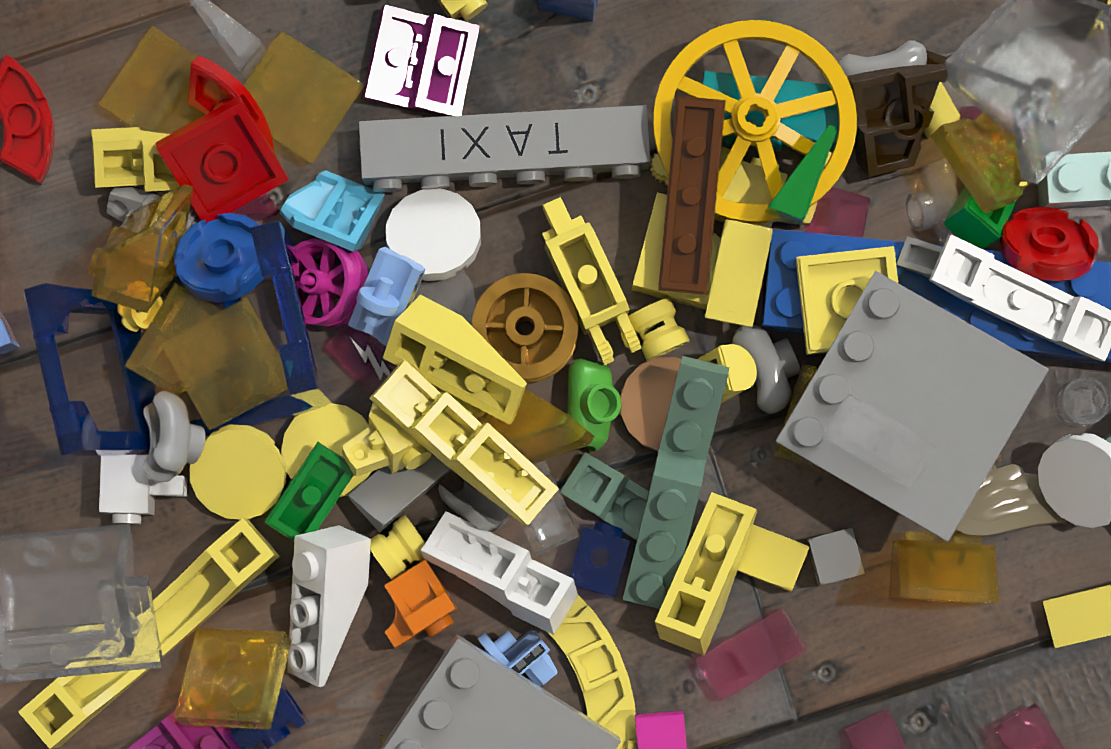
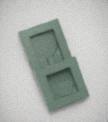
(607, 494)

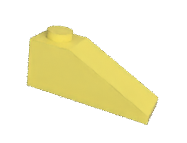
(455, 358)
(705, 575)

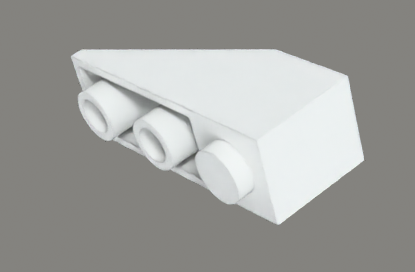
(326, 592)

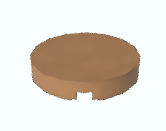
(648, 398)

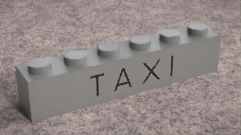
(504, 147)

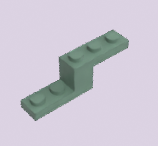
(676, 480)

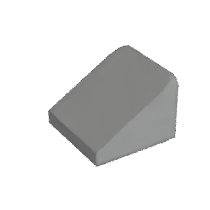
(835, 556)

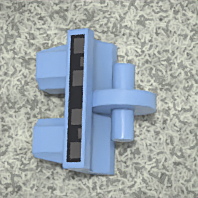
(386, 293)
(522, 655)

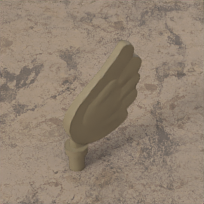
(1007, 503)

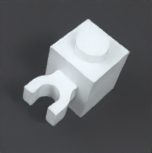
(129, 492)

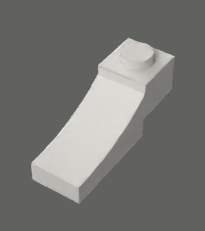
(501, 571)

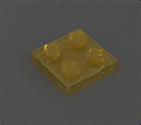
(233, 678)

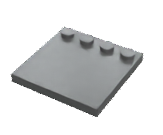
(932, 378)
(487, 705)

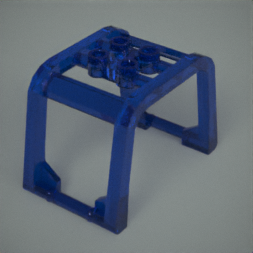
(74, 427)

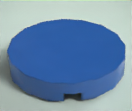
(218, 258)

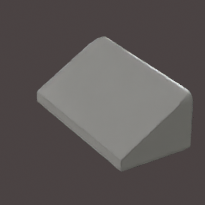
(388, 495)

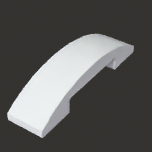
(1022, 300)

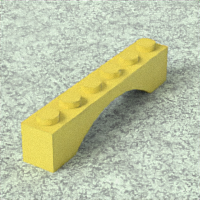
(179, 610)

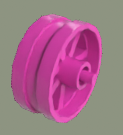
(325, 282)

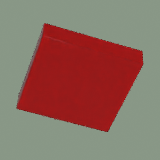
(222, 160)

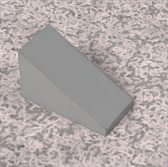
(919, 256)

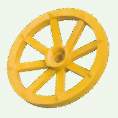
(747, 133)

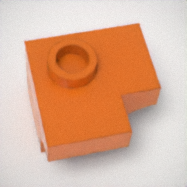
(419, 604)

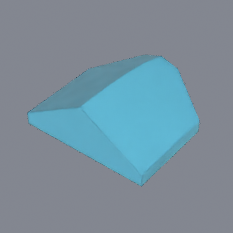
(334, 210)

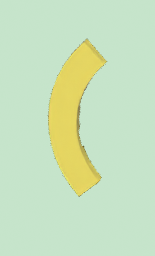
(599, 671)

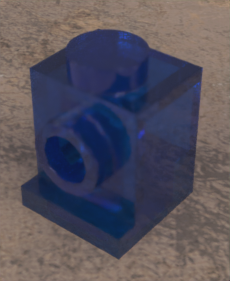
(595, 578)
(285, 712)

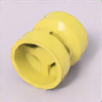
(663, 339)
(398, 548)

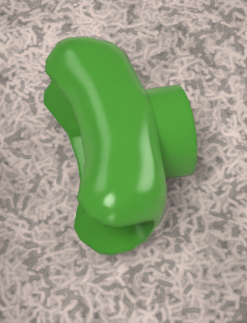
(592, 399)

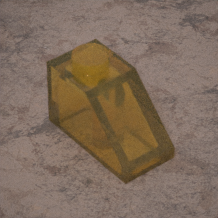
(540, 429)

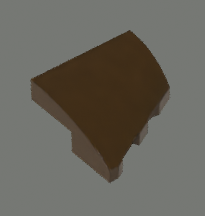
(893, 114)

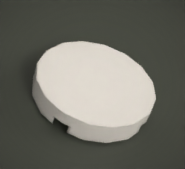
(435, 231)
(1078, 479)

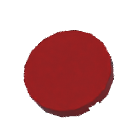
(1049, 244)

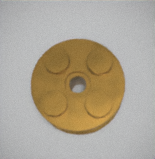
(532, 300)

